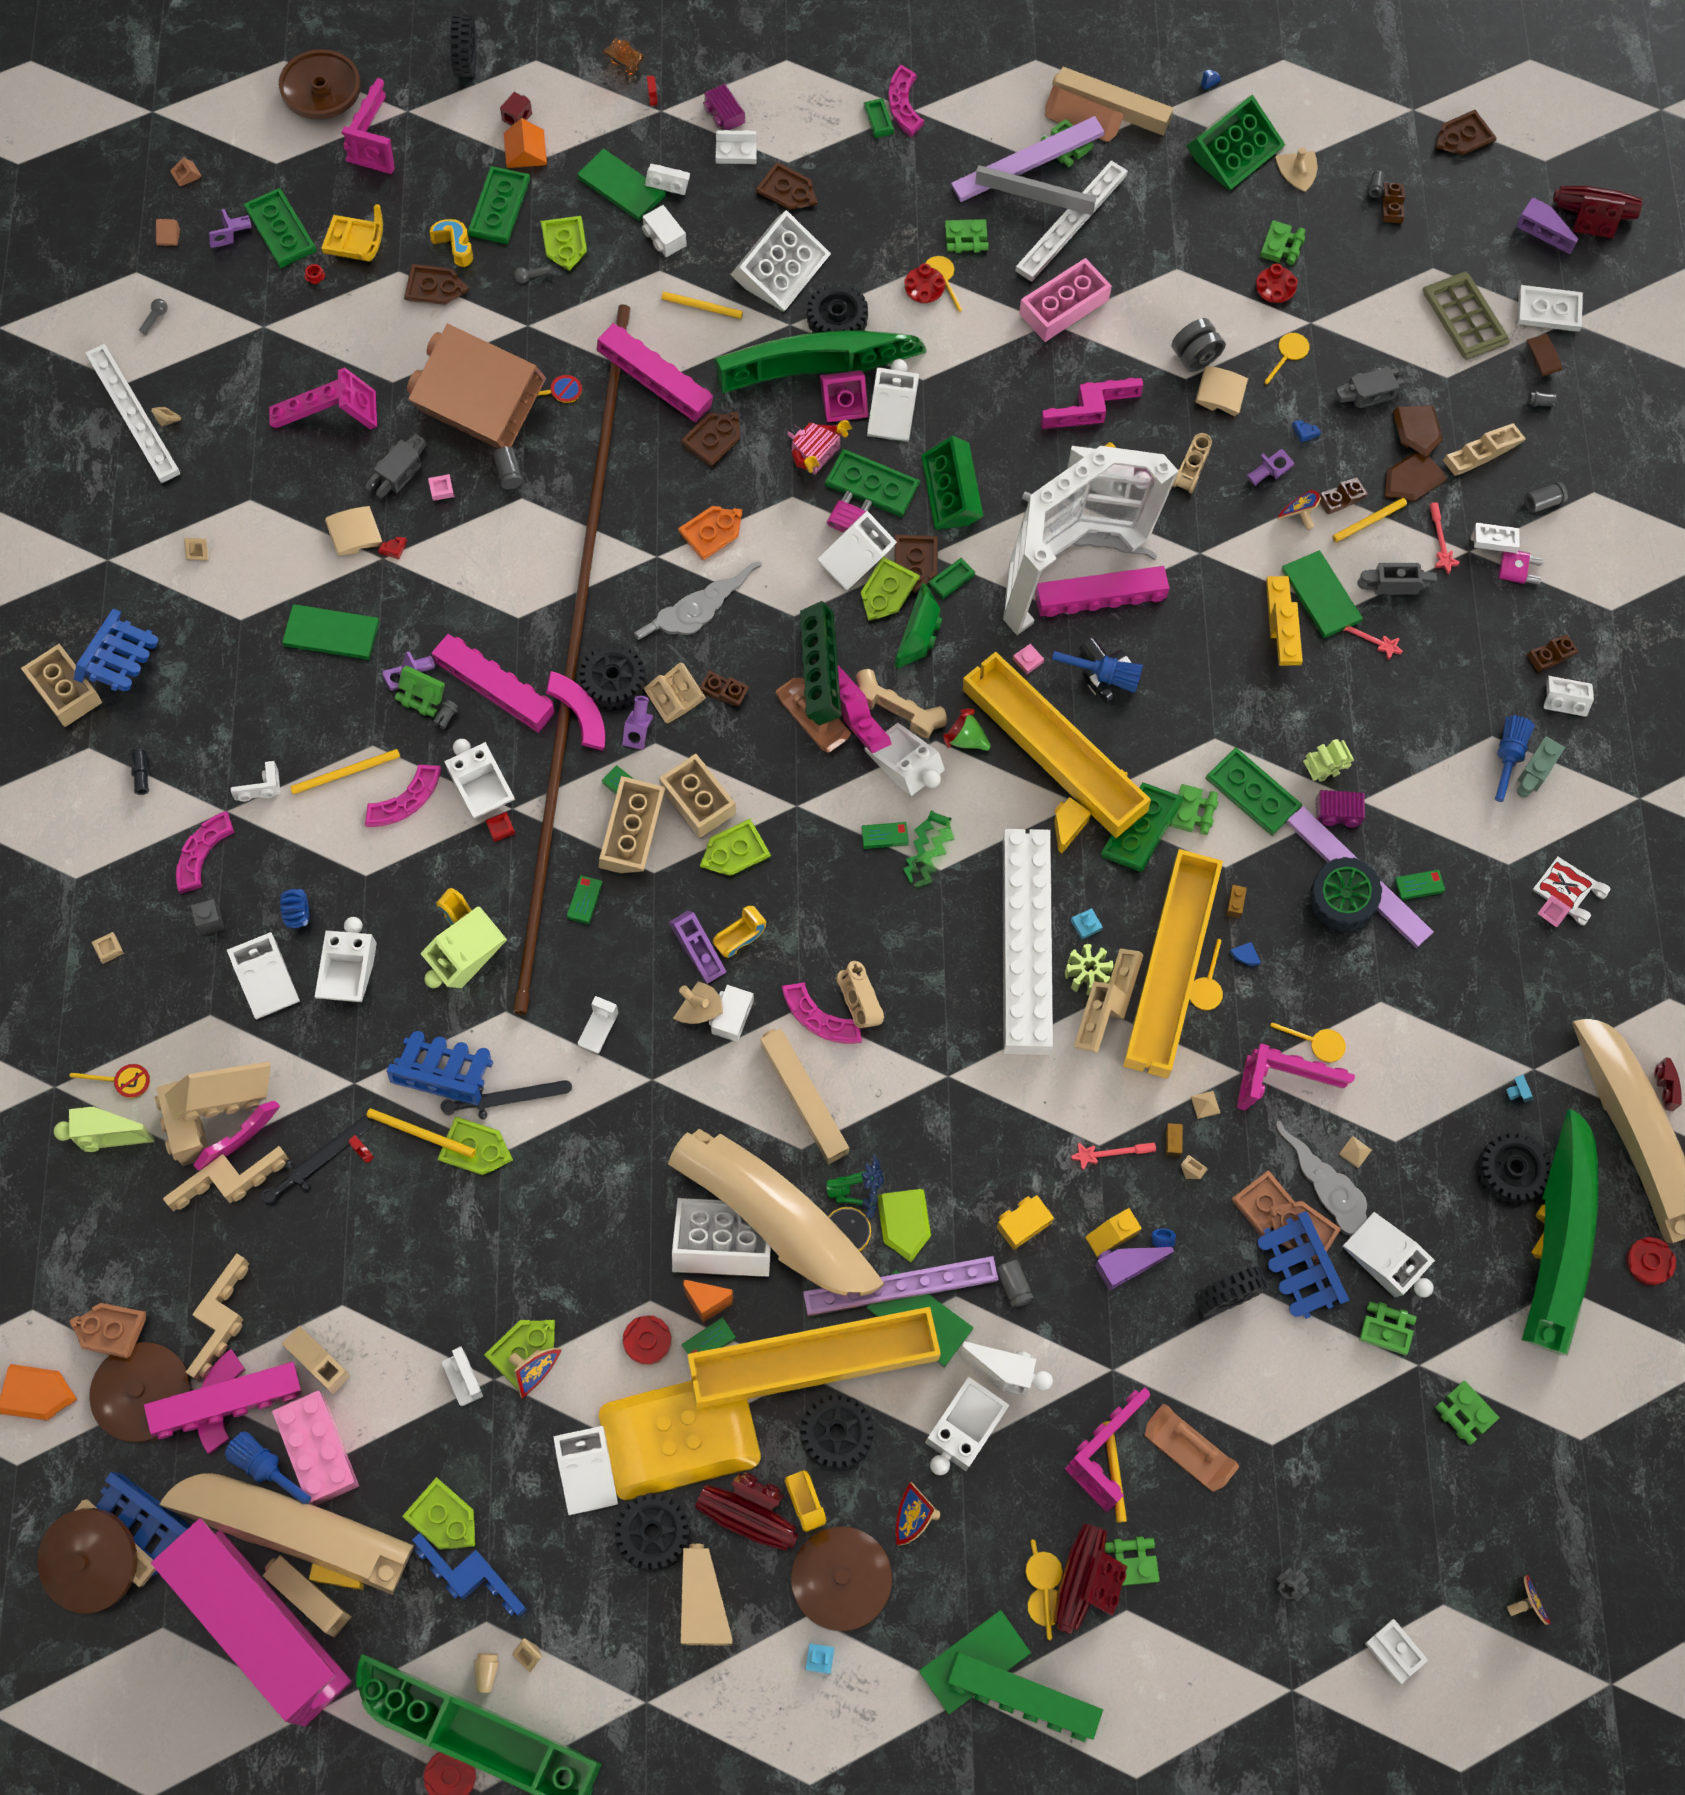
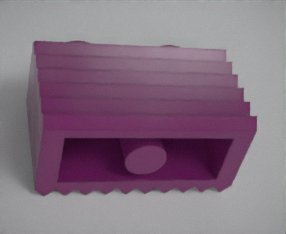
(724, 108)
(1340, 808)

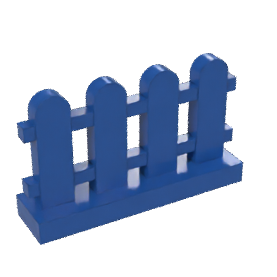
(105, 639)
(441, 1082)
(1303, 1252)
(140, 1501)

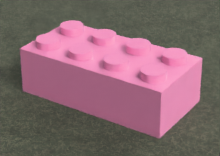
(1065, 299)
(315, 1448)

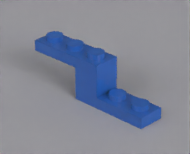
(468, 1575)

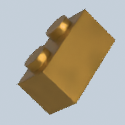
(1236, 901)

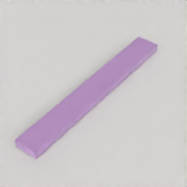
(1034, 155)
(1330, 848)
(906, 1285)

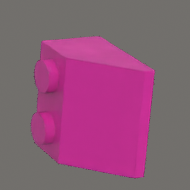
(844, 396)

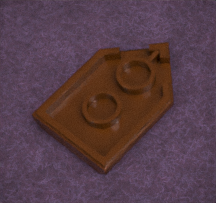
(1465, 134)
(787, 188)
(433, 285)
(1418, 428)
(713, 436)
(1413, 478)
(917, 555)

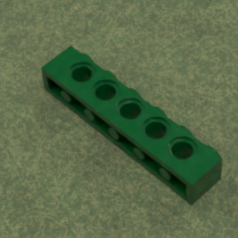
(820, 663)

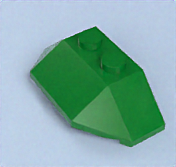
(920, 629)

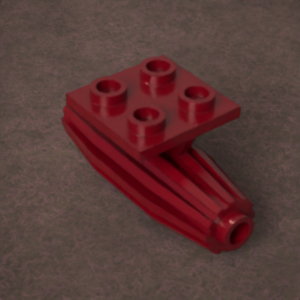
(1597, 208)
(749, 1511)
(1088, 1580)

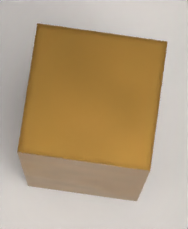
(1174, 1140)

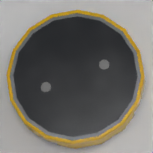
(853, 1225)

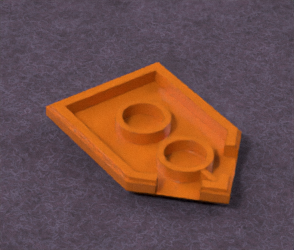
(711, 530)
(34, 1393)

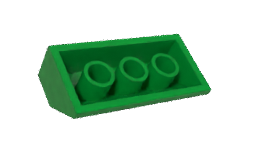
(952, 484)

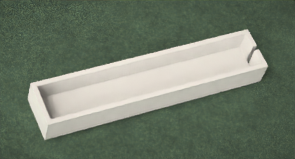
(1027, 943)

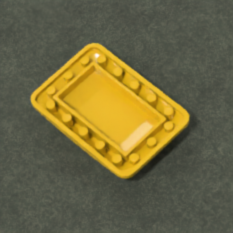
(667, 1443)

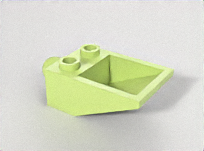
(462, 950)
(98, 1129)

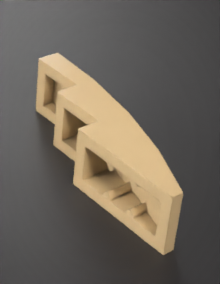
(1485, 449)

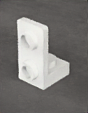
(265, 790)
(599, 1025)

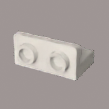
(736, 147)
(667, 179)
(1495, 537)
(1568, 696)
(462, 1377)

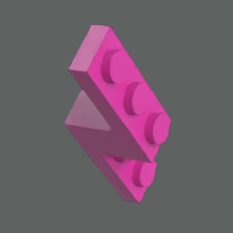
(1091, 403)
(858, 716)

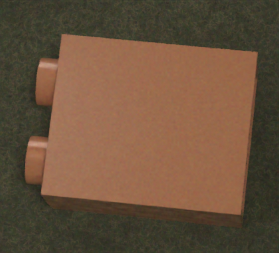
(475, 387)

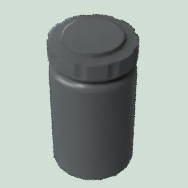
(507, 468)
(1546, 497)
(1015, 1283)

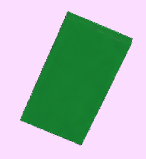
(620, 184)
(499, 205)
(280, 227)
(873, 482)
(1322, 594)
(331, 632)
(1253, 791)
(1140, 840)
(949, 1327)
(991, 1643)

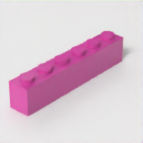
(654, 372)
(1101, 591)
(493, 682)
(222, 1399)

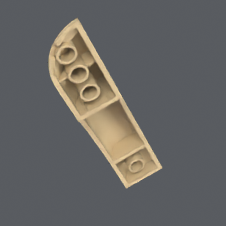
(1639, 1121)
(777, 1212)
(292, 1528)

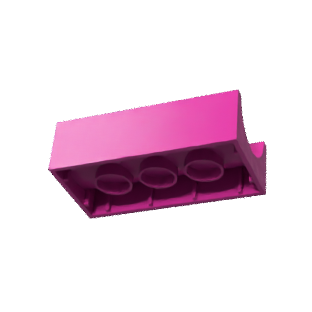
(251, 1623)

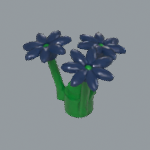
(872, 1178)

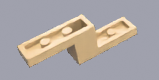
(1108, 1000)
(226, 1179)
(218, 1317)

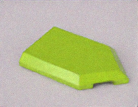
(564, 240)
(887, 589)
(735, 849)
(488, 1142)
(904, 1221)
(523, 1340)
(442, 1517)

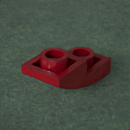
(1668, 1078)

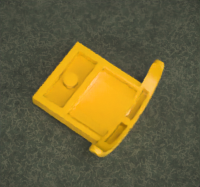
(354, 236)

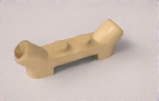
(921, 720)

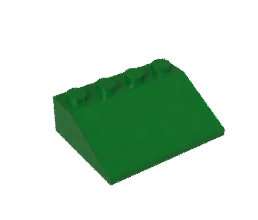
(1236, 143)

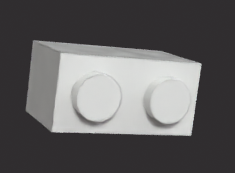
(664, 231)
(736, 1009)

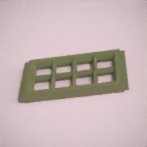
(1477, 349)

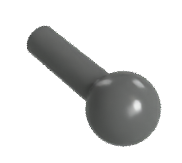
(522, 275)
(158, 307)

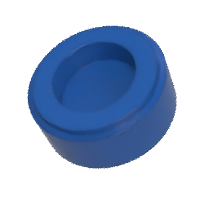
(1163, 1238)

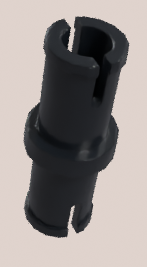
(140, 771)

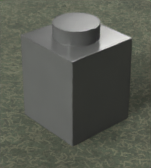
(207, 917)

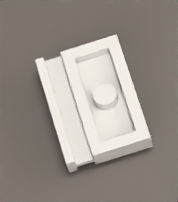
(1396, 1651)

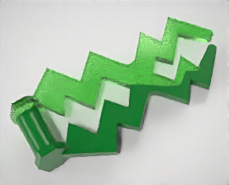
(926, 856)

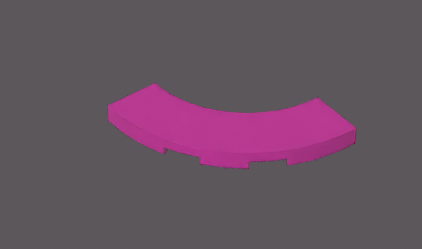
(899, 102)
(584, 707)
(408, 802)
(196, 849)
(817, 1021)
(249, 1128)
(225, 1369)

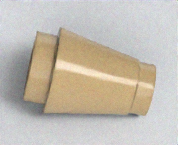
(485, 1671)

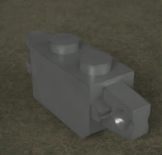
(1372, 387)
(397, 466)
(1396, 578)

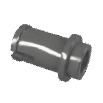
(1376, 187)
(1541, 399)
(446, 712)

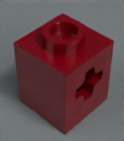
(515, 108)

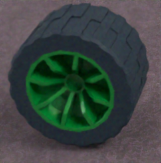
(1345, 894)

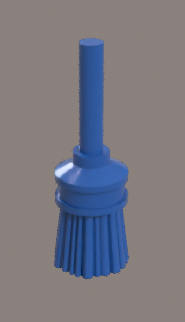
(1108, 670)
(1512, 749)
(260, 1464)

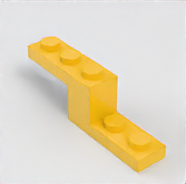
(1284, 620)

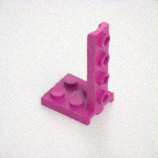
(364, 147)
(348, 391)
(1264, 1058)
(1090, 1474)

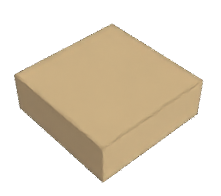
(107, 947)

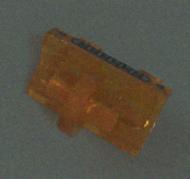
(623, 54)

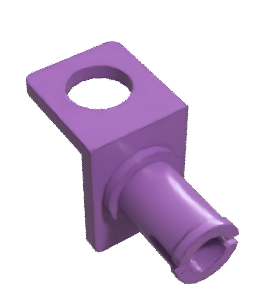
(230, 227)
(1267, 467)
(420, 665)
(637, 722)

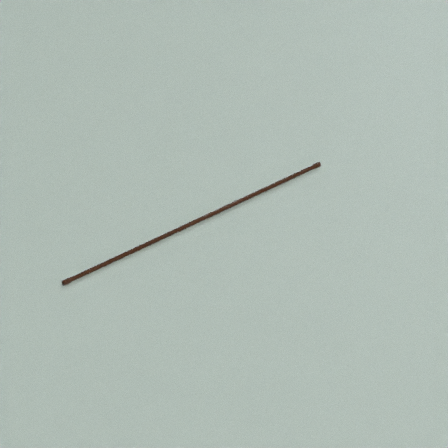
(522, 993)

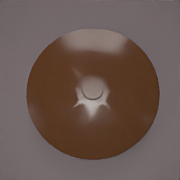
(319, 84)
(126, 1384)
(87, 1560)
(841, 1579)

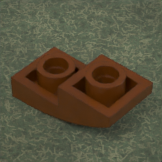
(1393, 203)
(1544, 355)
(1342, 496)
(1553, 653)
(724, 689)

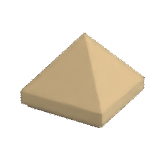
(165, 416)
(196, 548)
(1205, 1104)
(1355, 1152)
(1192, 1168)
(527, 1654)

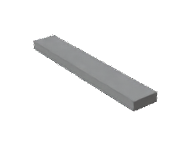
(1035, 190)

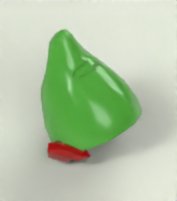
(967, 733)

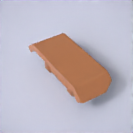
(1076, 109)
(825, 736)
(1189, 1449)

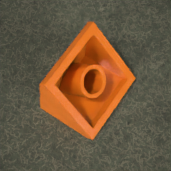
(524, 145)
(707, 1299)

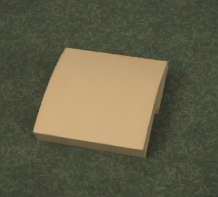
(1221, 390)
(353, 530)
(674, 693)

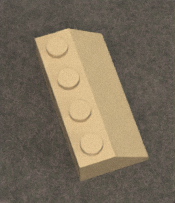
(631, 826)
(219, 1091)

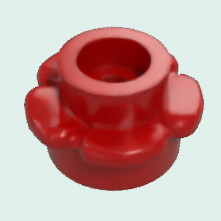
(312, 270)

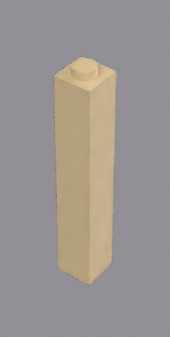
(1136, 108)
(804, 1095)

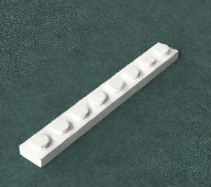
(1069, 223)
(132, 413)

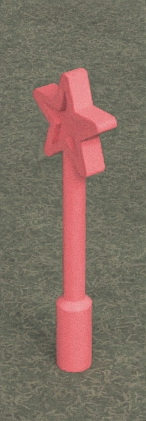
(1445, 560)
(1384, 646)
(1089, 1156)

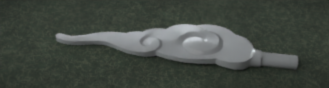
(1105, 539)
(697, 608)
(1332, 1188)

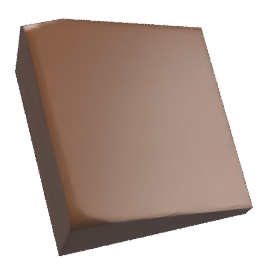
(185, 172)
(167, 232)

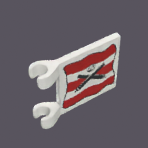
(1570, 887)

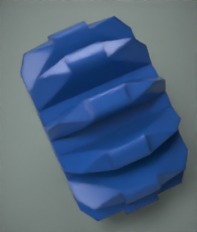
(294, 908)

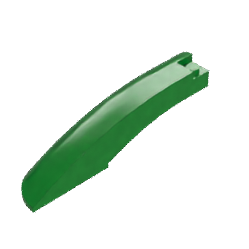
(814, 354)
(1567, 1240)
(472, 1732)

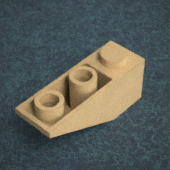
(316, 1360)

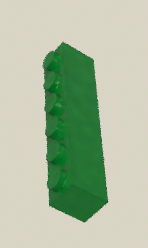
(1025, 1696)

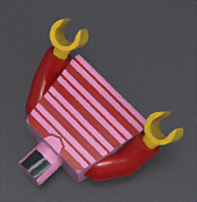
(816, 444)

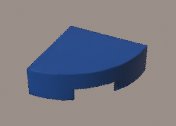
(1210, 78)
(1305, 431)
(1246, 954)

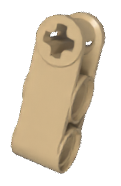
(1189, 474)
(860, 996)

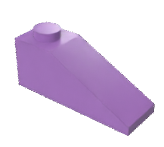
(1546, 225)
(697, 946)
(1127, 1263)

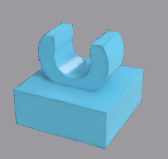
(1086, 924)
(1520, 1090)
(819, 1658)

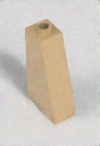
(306, 1596)
(702, 1605)

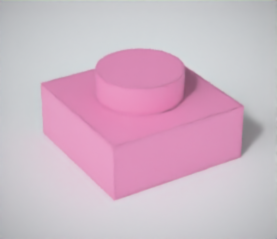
(441, 487)
(1028, 659)
(1554, 911)

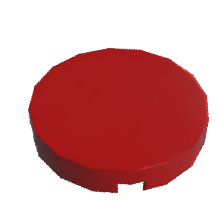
(1650, 1261)
(647, 1340)
(448, 1776)

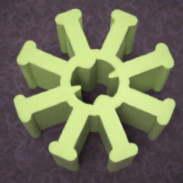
(1328, 760)
(1081, 963)

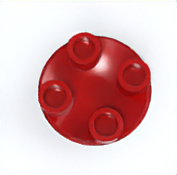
(924, 284)
(1276, 284)

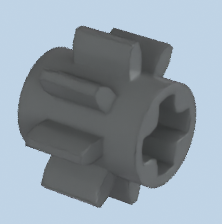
(1293, 1584)

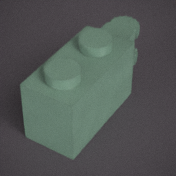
(1539, 766)

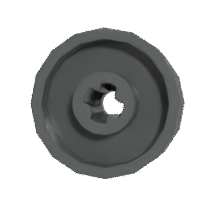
(1198, 344)

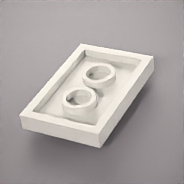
(1550, 308)

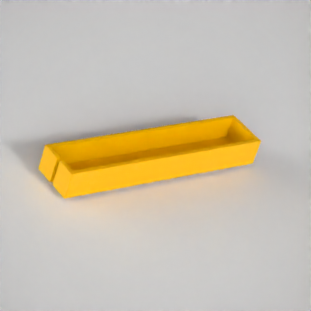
(1056, 745)
(1173, 964)
(813, 1357)

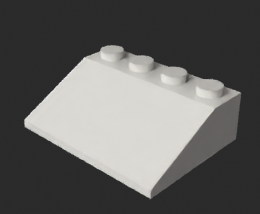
(781, 262)
(716, 1241)

